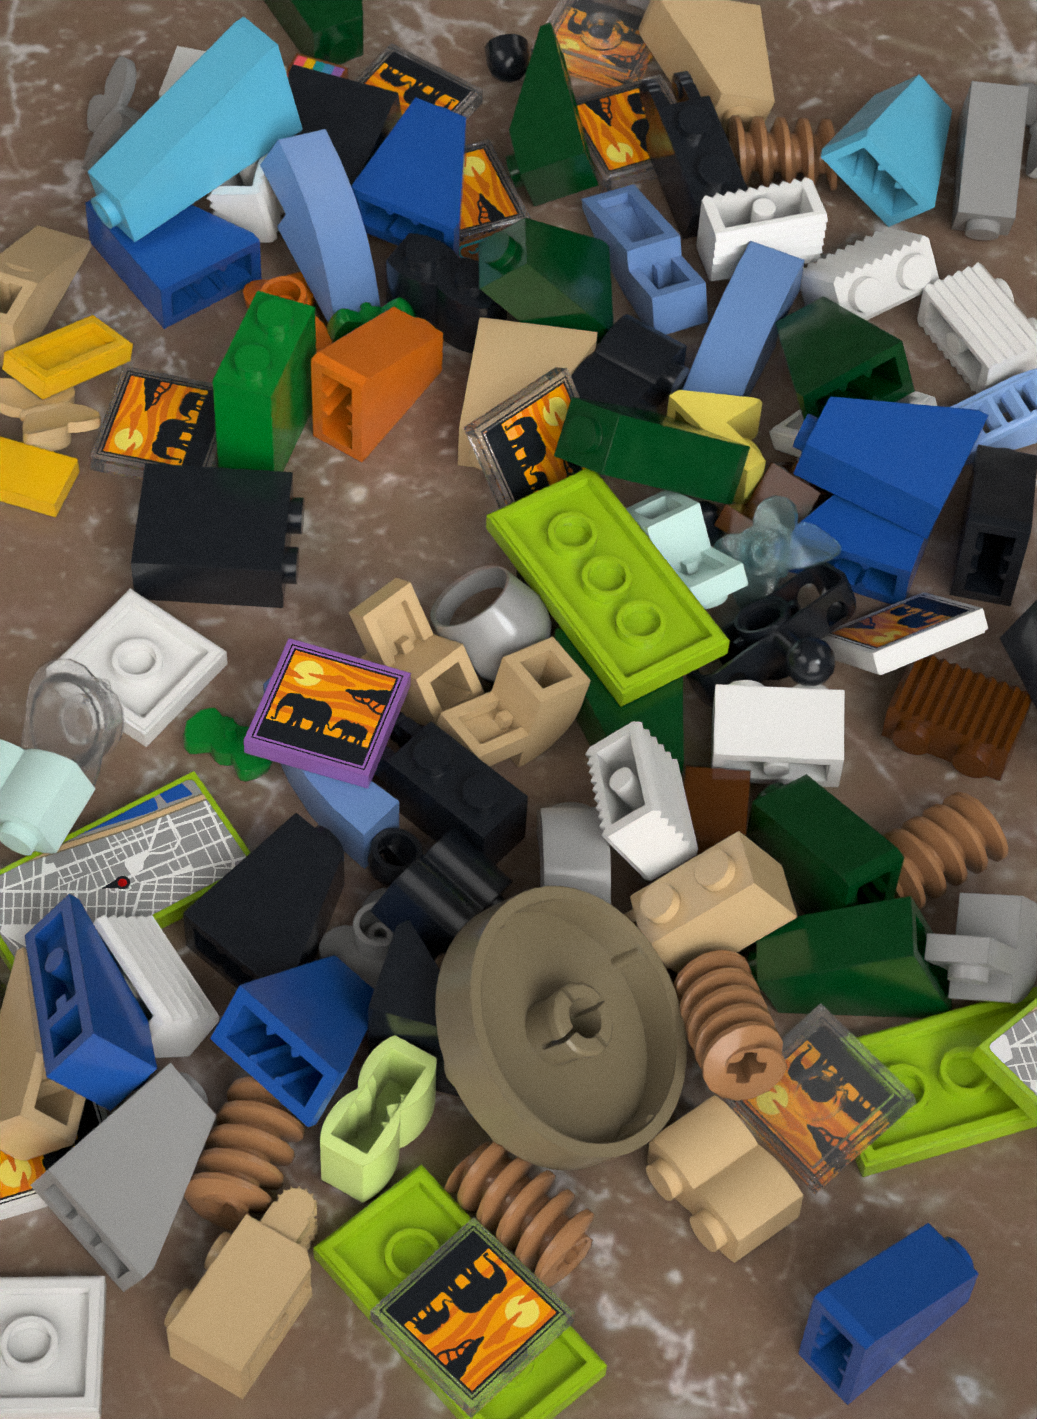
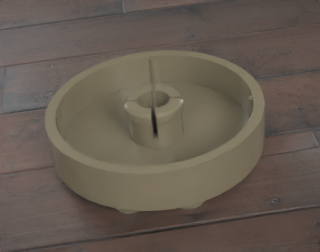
(571, 974)

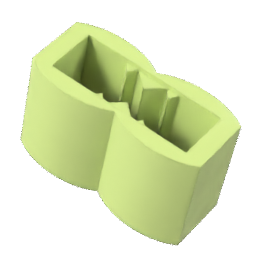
(378, 1118)

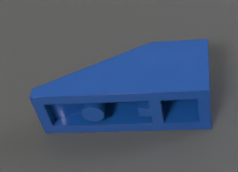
(85, 1011)

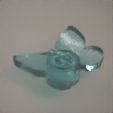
(775, 546)

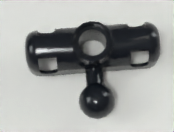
(781, 639)

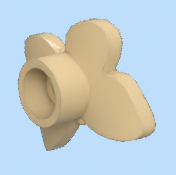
(46, 421)

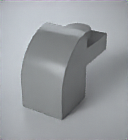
(573, 849)
(992, 948)

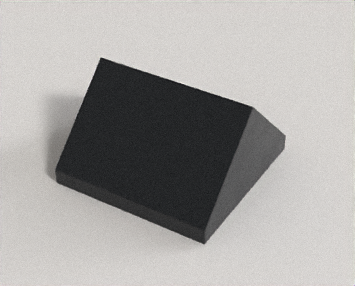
(407, 999)

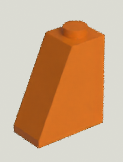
(372, 380)

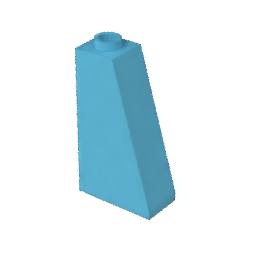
(198, 133)

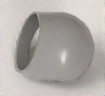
(508, 625)

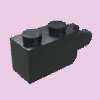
(688, 149)
(450, 787)

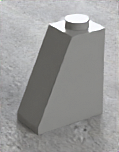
(988, 159)
(131, 1175)

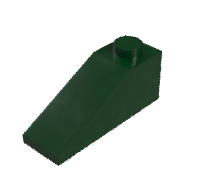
(547, 128)

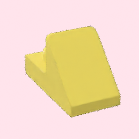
(729, 417)

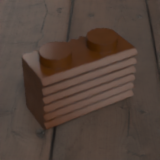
(957, 716)

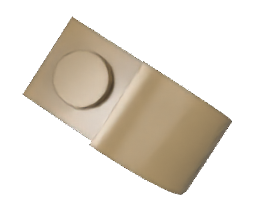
(401, 638)
(526, 711)

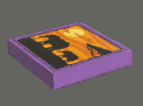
(327, 713)

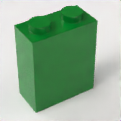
(265, 385)

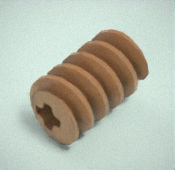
(781, 150)
(945, 844)
(729, 1026)
(243, 1155)
(523, 1211)

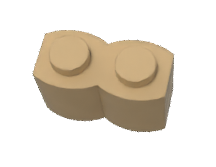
(723, 1179)

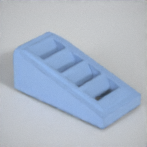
(1019, 399)

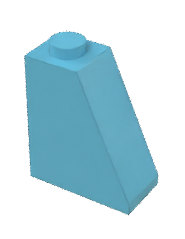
(894, 150)

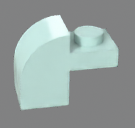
(681, 536)

